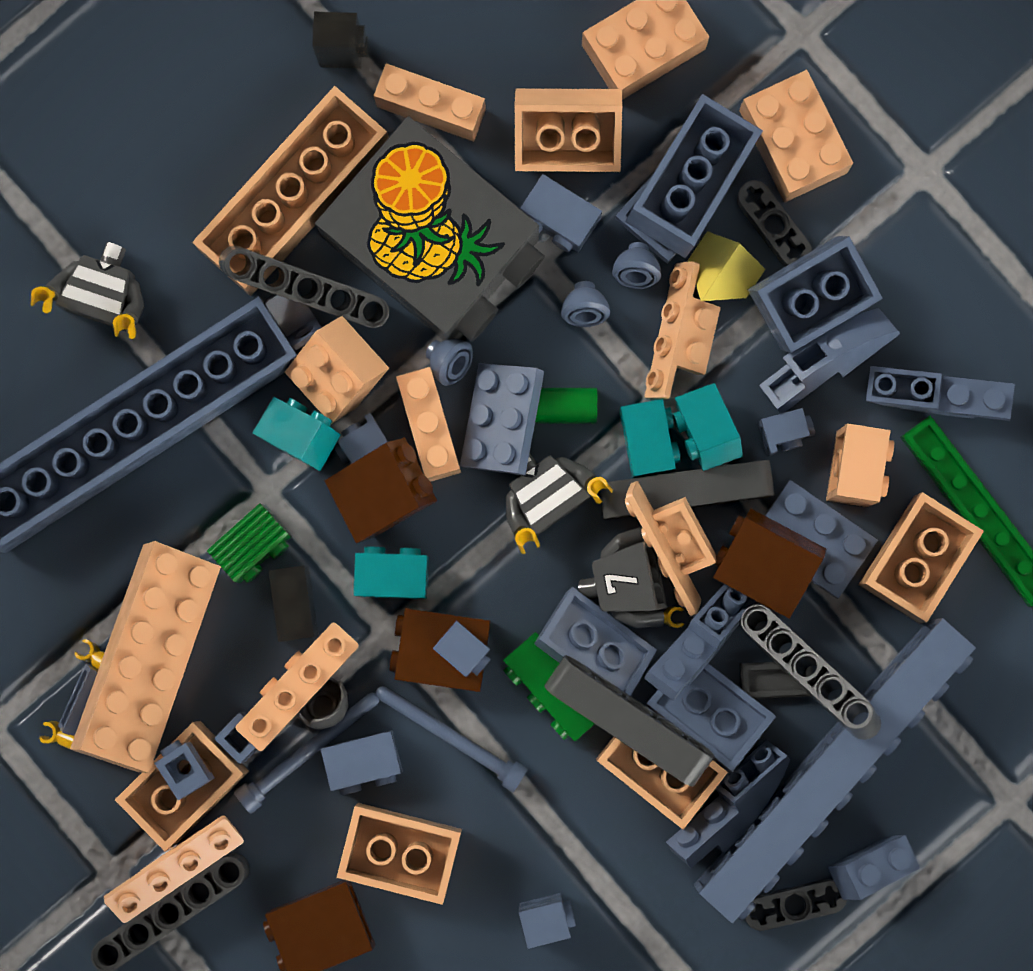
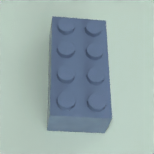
(694, 176)

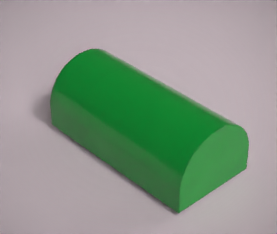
(567, 406)

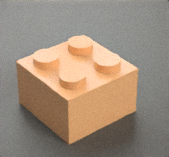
(336, 369)
(860, 465)

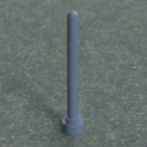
(509, 773)
(253, 794)

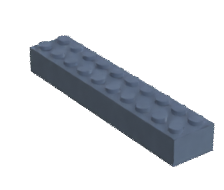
(139, 420)
(833, 770)

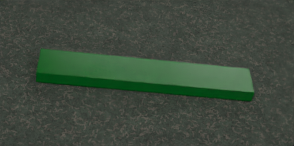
(973, 503)

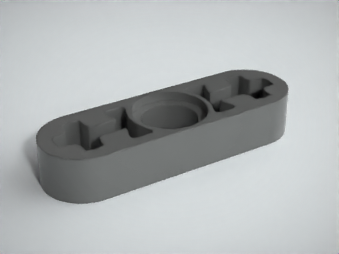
(750, 211)
(818, 890)

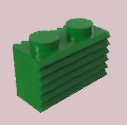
(250, 544)

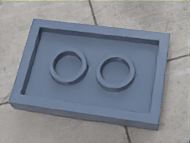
(502, 418)
(845, 541)
(595, 640)
(716, 716)

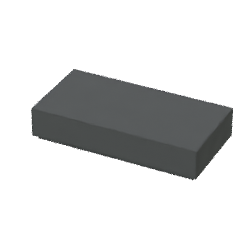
(770, 681)

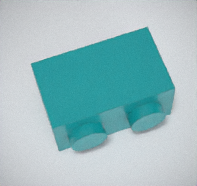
(708, 427)
(297, 433)
(648, 438)
(391, 574)

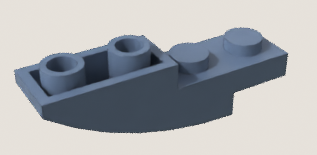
(833, 352)
(940, 394)
(699, 642)
(735, 809)

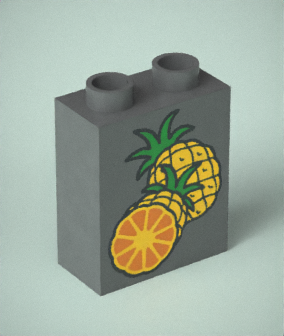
(432, 233)

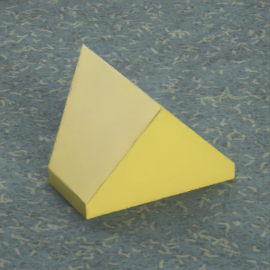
(724, 269)

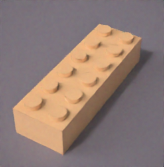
(294, 184)
(146, 657)

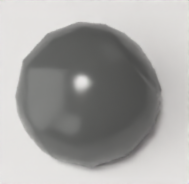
(326, 706)

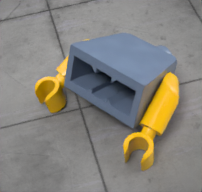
(66, 729)

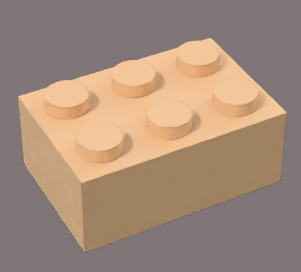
(644, 42)
(568, 130)
(797, 136)
(921, 558)
(657, 786)
(155, 805)
(399, 853)

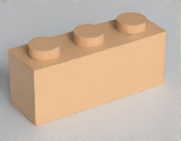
(430, 102)
(428, 424)

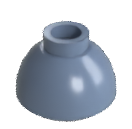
(637, 267)
(585, 306)
(449, 360)

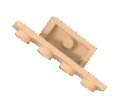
(684, 333)
(676, 540)
(302, 680)
(173, 869)

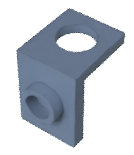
(293, 319)

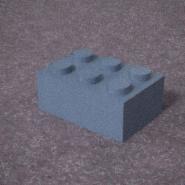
(815, 293)

